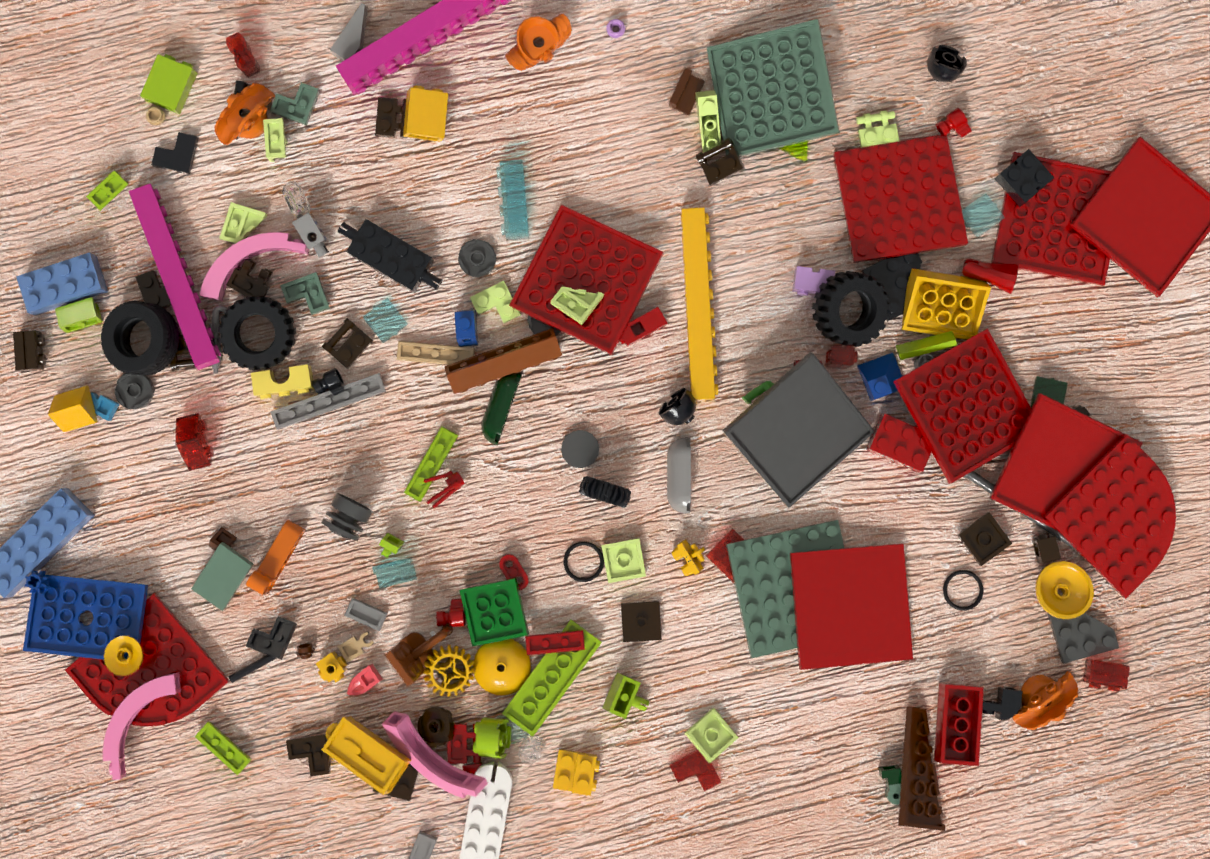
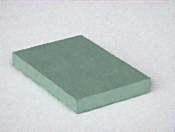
(222, 576)

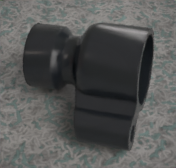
(331, 380)

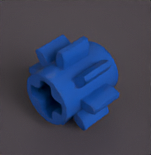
(37, 582)

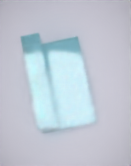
(395, 572)

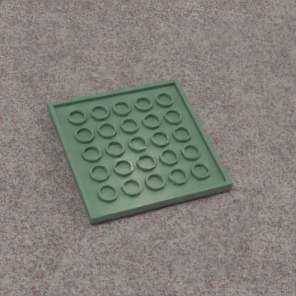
(773, 88)
(765, 583)

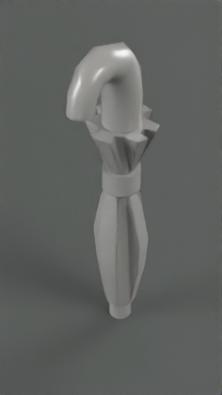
(214, 326)

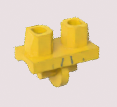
(692, 556)

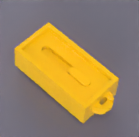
(365, 754)

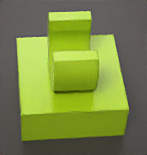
(390, 544)

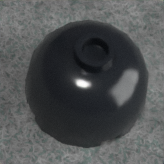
(945, 64)
(679, 408)

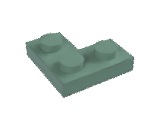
(299, 108)
(308, 288)

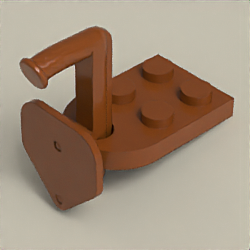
(412, 651)

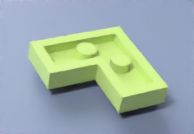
(498, 297)

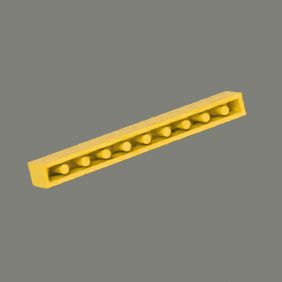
(698, 303)

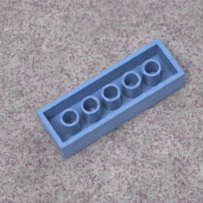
(41, 539)

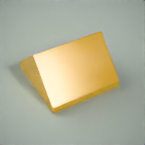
(73, 409)

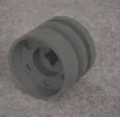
(346, 517)

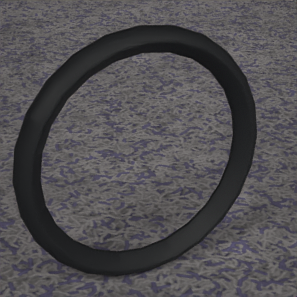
(600, 556)
(980, 590)

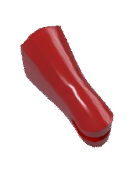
(997, 274)

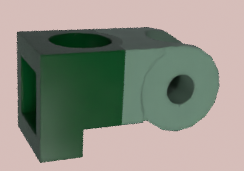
(893, 782)

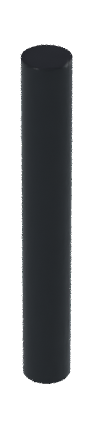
(250, 668)

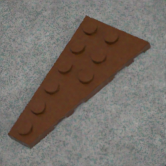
(919, 779)

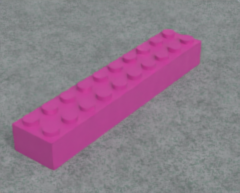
(411, 40)

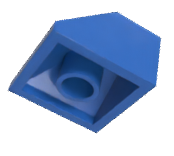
(879, 376)

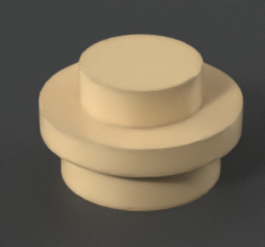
(155, 116)

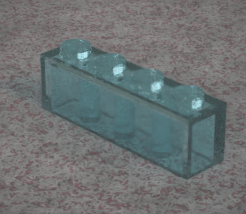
(514, 200)

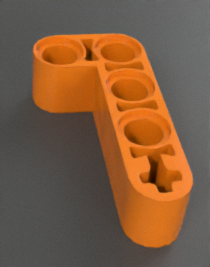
(276, 558)

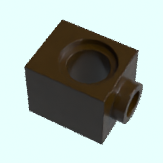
(1046, 548)

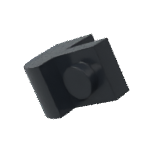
(1007, 703)

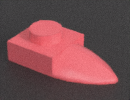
(364, 681)

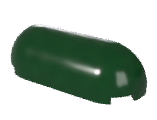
(499, 407)

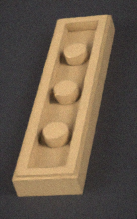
(432, 353)

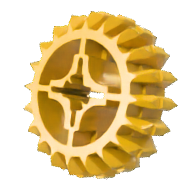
(446, 678)

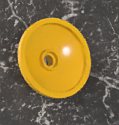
(1074, 584)
(516, 664)

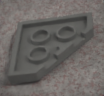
(1081, 637)

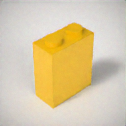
(425, 114)

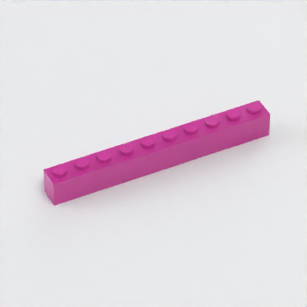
(174, 276)

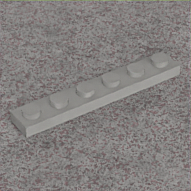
(327, 402)

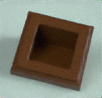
(222, 536)

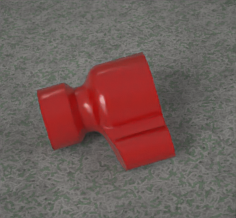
(954, 120)
(454, 617)

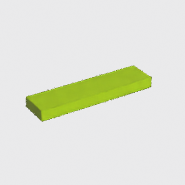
(431, 463)

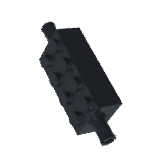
(390, 256)

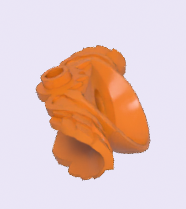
(554, 33)
(231, 124)
(1038, 692)

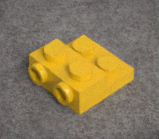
(576, 772)

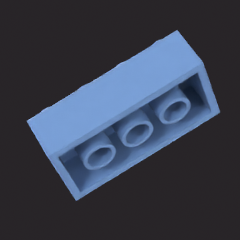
(62, 284)

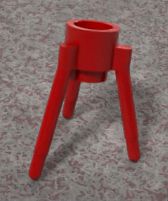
(453, 482)

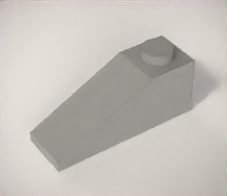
(352, 37)

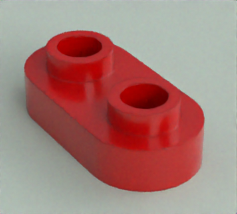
(514, 571)

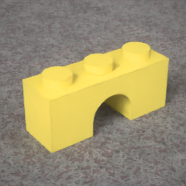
(299, 380)

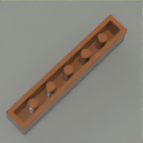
(503, 361)

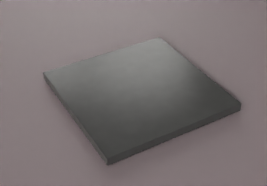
(799, 430)

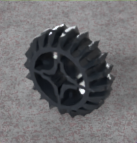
(605, 491)

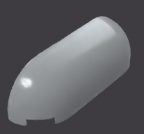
(679, 475)

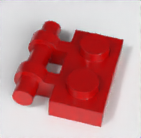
(457, 748)

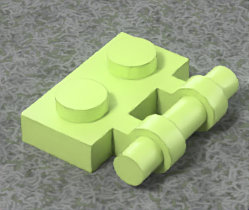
(877, 135)

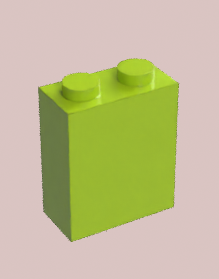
(169, 83)

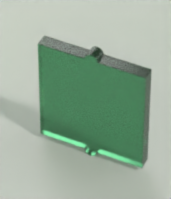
(1049, 388)

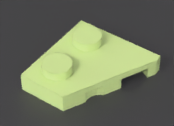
(576, 303)

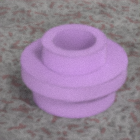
(615, 23)

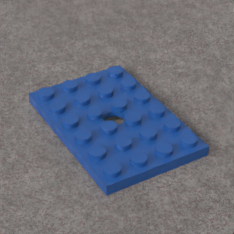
(56, 623)

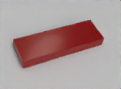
(555, 642)

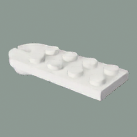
(487, 814)

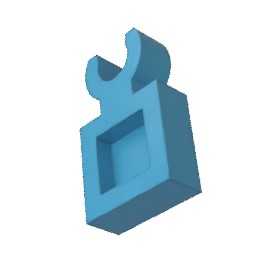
(104, 406)

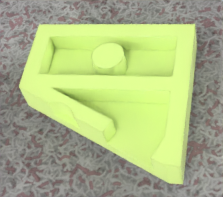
(240, 222)

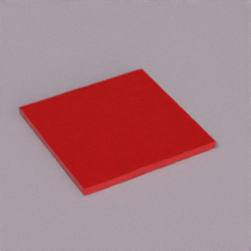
(1146, 217)
(1051, 457)
(851, 606)

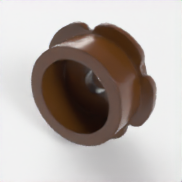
(305, 650)

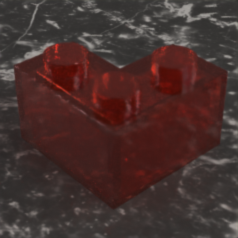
(193, 441)

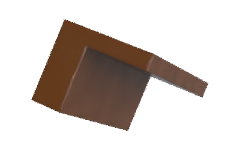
(684, 94)

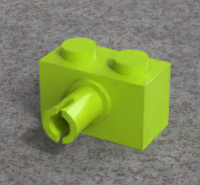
(623, 696)

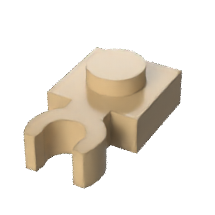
(353, 648)

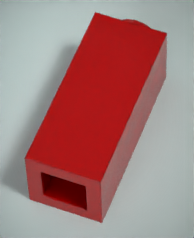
(643, 326)

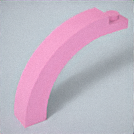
(222, 269)
(124, 715)
(427, 762)

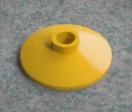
(115, 652)

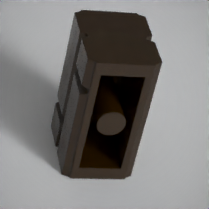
(29, 351)

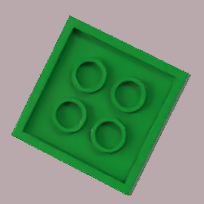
(494, 612)

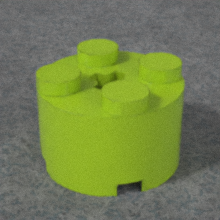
(492, 737)

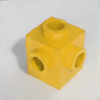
(325, 670)

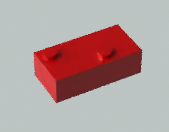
(958, 724)

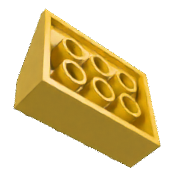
(944, 303)

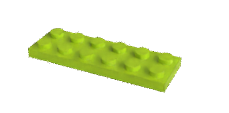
(549, 683)

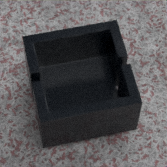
(1024, 178)

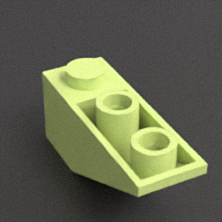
(708, 119)

